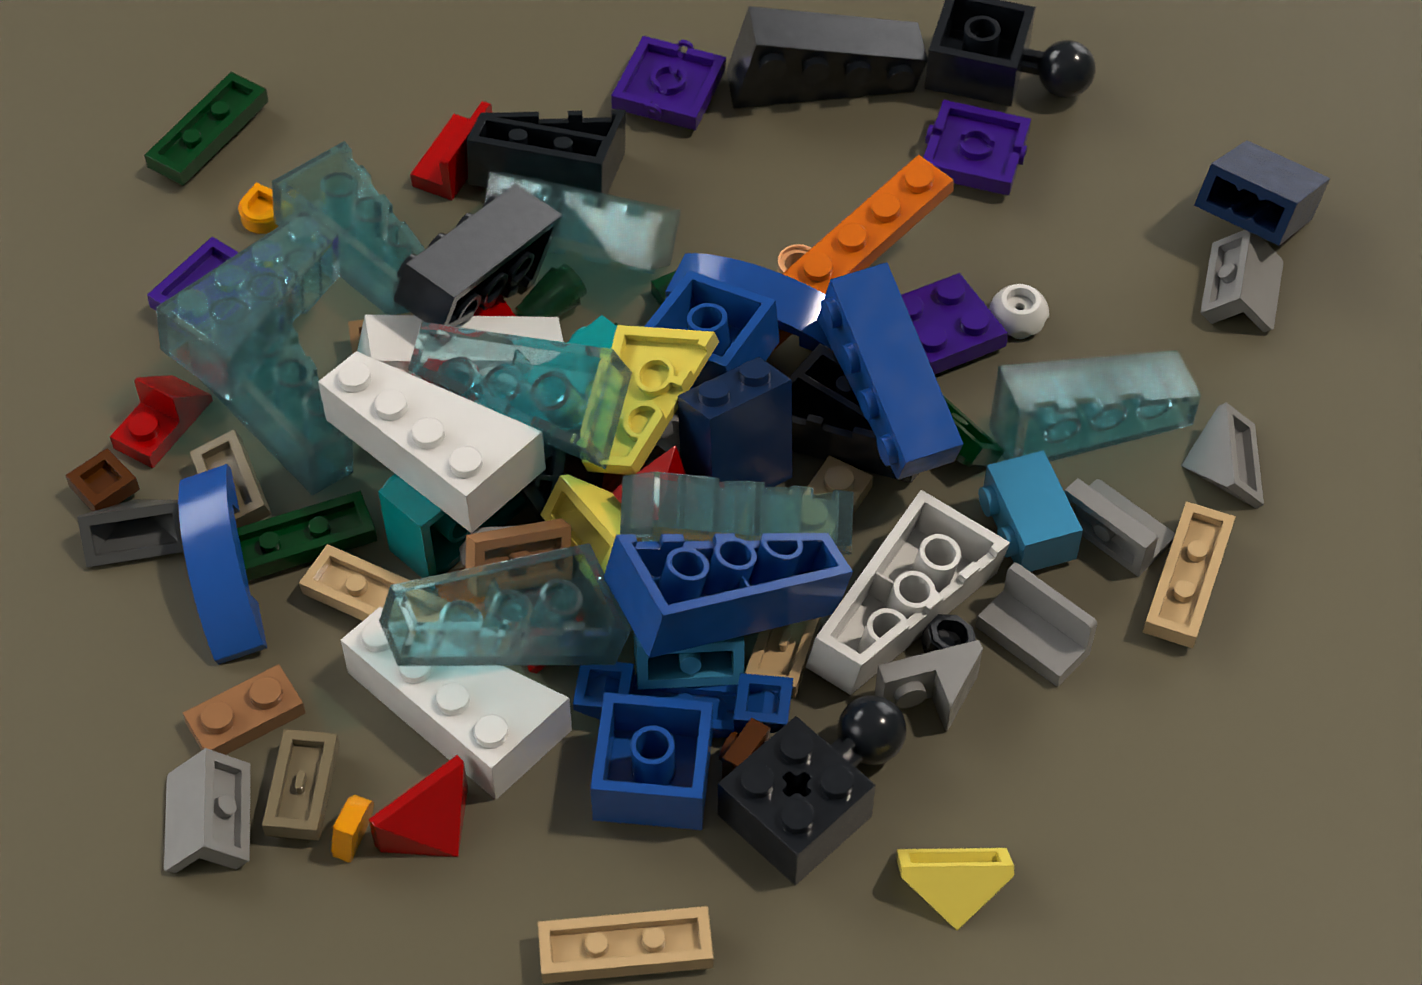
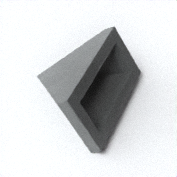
(130, 531)

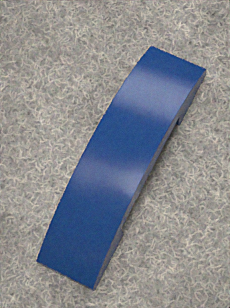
(795, 301)
(217, 565)
(754, 696)

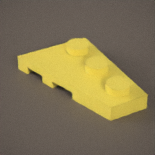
(662, 367)

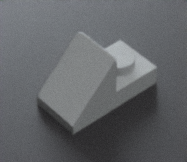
(939, 675)

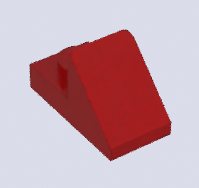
(160, 419)

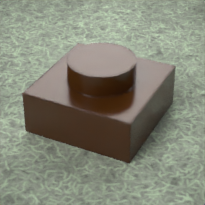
(102, 481)
(742, 745)

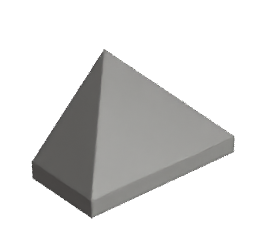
(1229, 455)

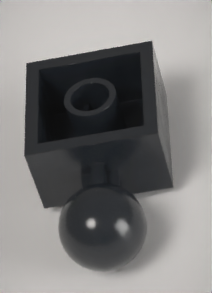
(985, 48)
(805, 796)

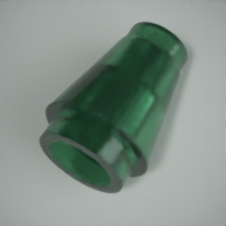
(553, 294)

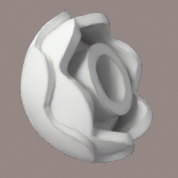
(1020, 310)

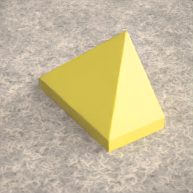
(589, 511)
(956, 879)

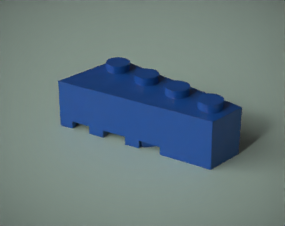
(889, 371)
(722, 588)

